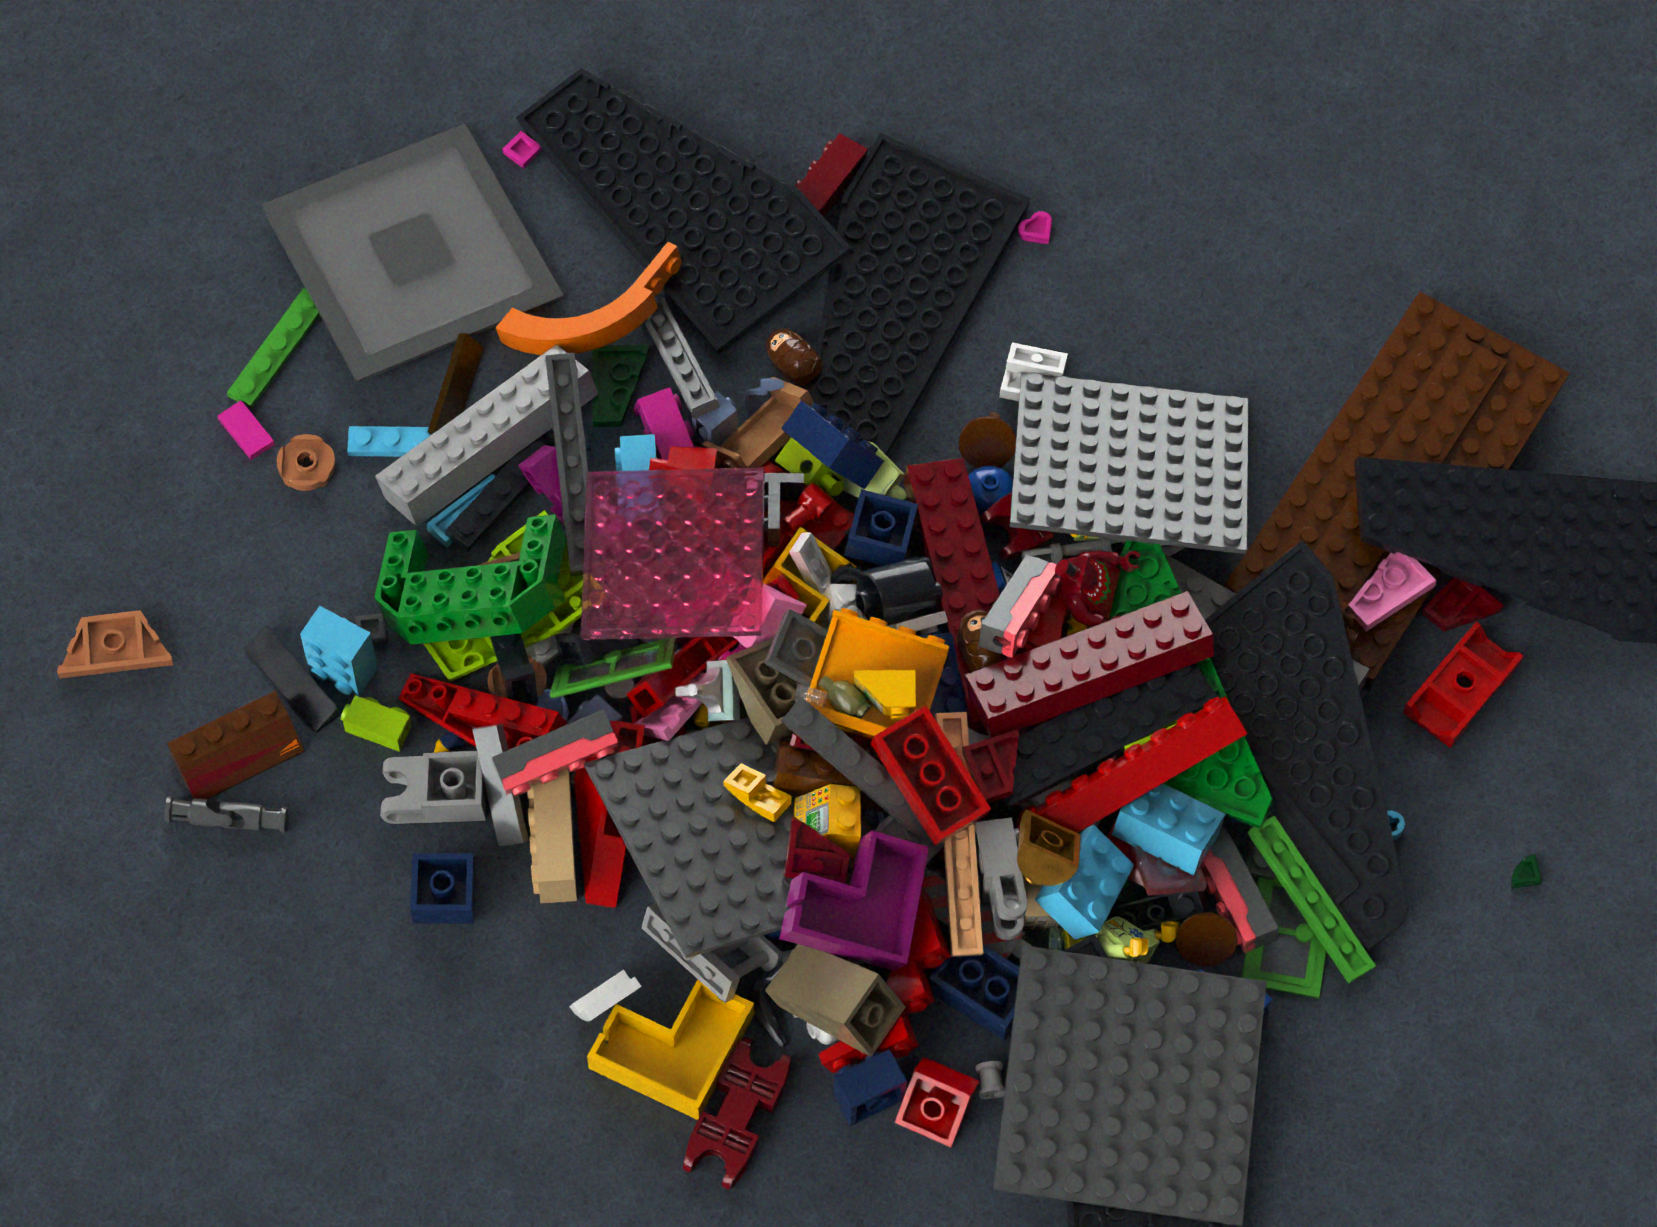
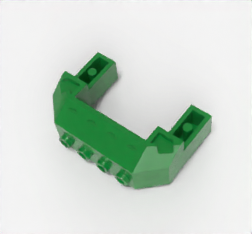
(472, 598)

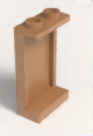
(762, 432)

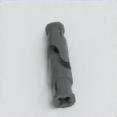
(217, 813)

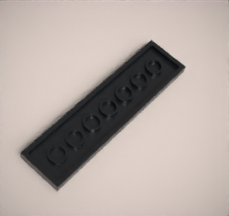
(1102, 729)

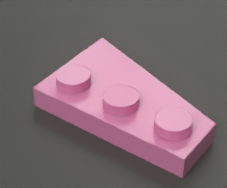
(1391, 588)
(671, 716)

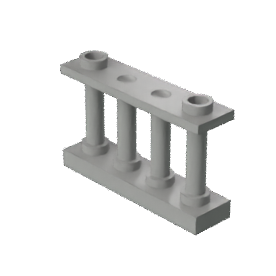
(708, 966)

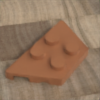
(113, 645)

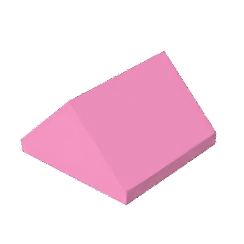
(773, 609)

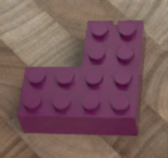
(871, 916)

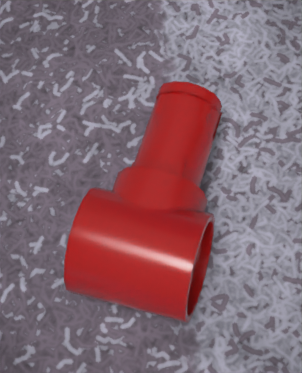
(811, 505)

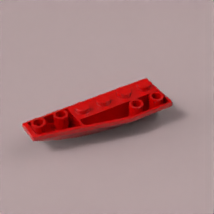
(465, 709)
(599, 838)

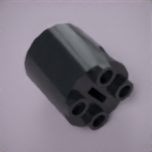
(898, 591)

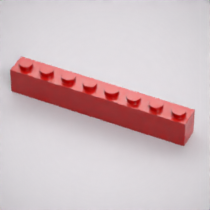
(1142, 767)

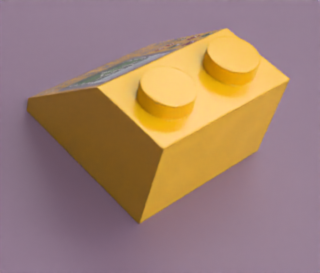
(889, 690)
(833, 813)

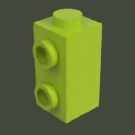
(376, 722)

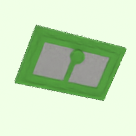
(615, 667)
(1296, 958)

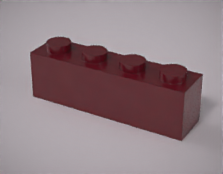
(832, 172)

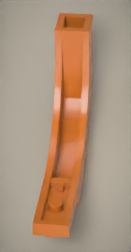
(599, 327)

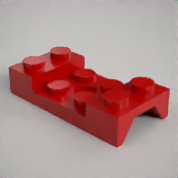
(1446, 707)

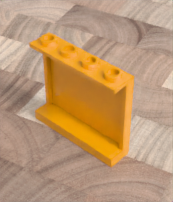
(872, 645)

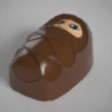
(793, 356)
(968, 642)

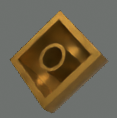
(1046, 851)

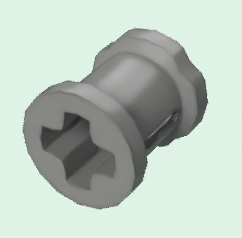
(990, 1079)

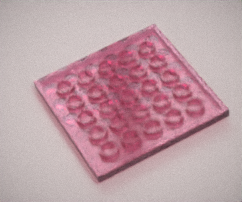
(673, 553)

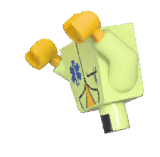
(1129, 943)

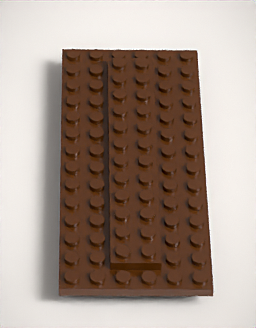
(1430, 396)

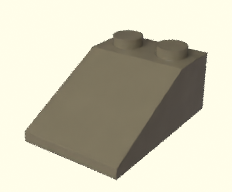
(763, 690)

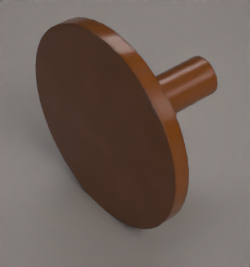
(987, 441)
(1206, 939)

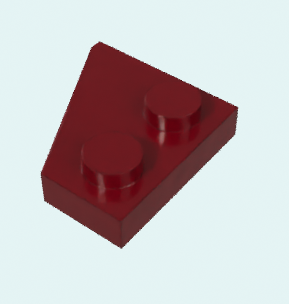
(1460, 605)
(993, 764)
(814, 854)

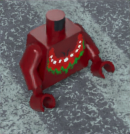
(1091, 583)

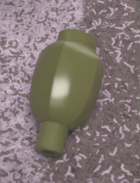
(845, 697)

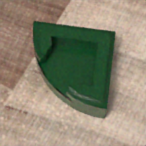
(1526, 873)

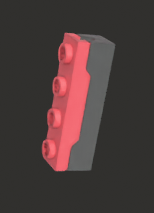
(1019, 606)
(555, 752)
(1237, 894)

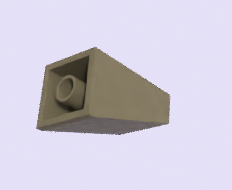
(836, 997)

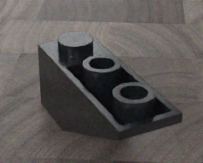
(1152, 910)

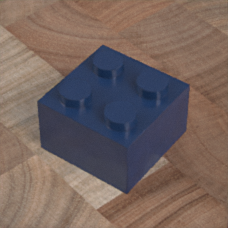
(880, 528)
(443, 888)
(869, 1087)

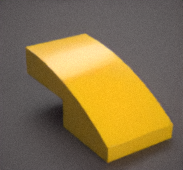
(752, 790)

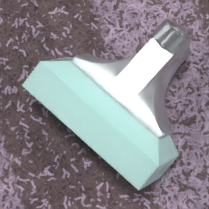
(716, 691)

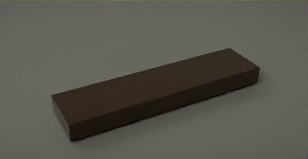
(456, 382)

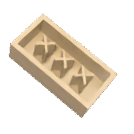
(552, 840)

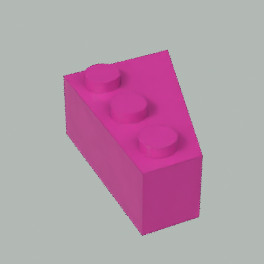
(663, 418)

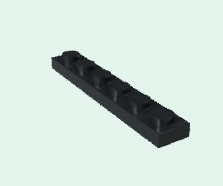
(494, 498)

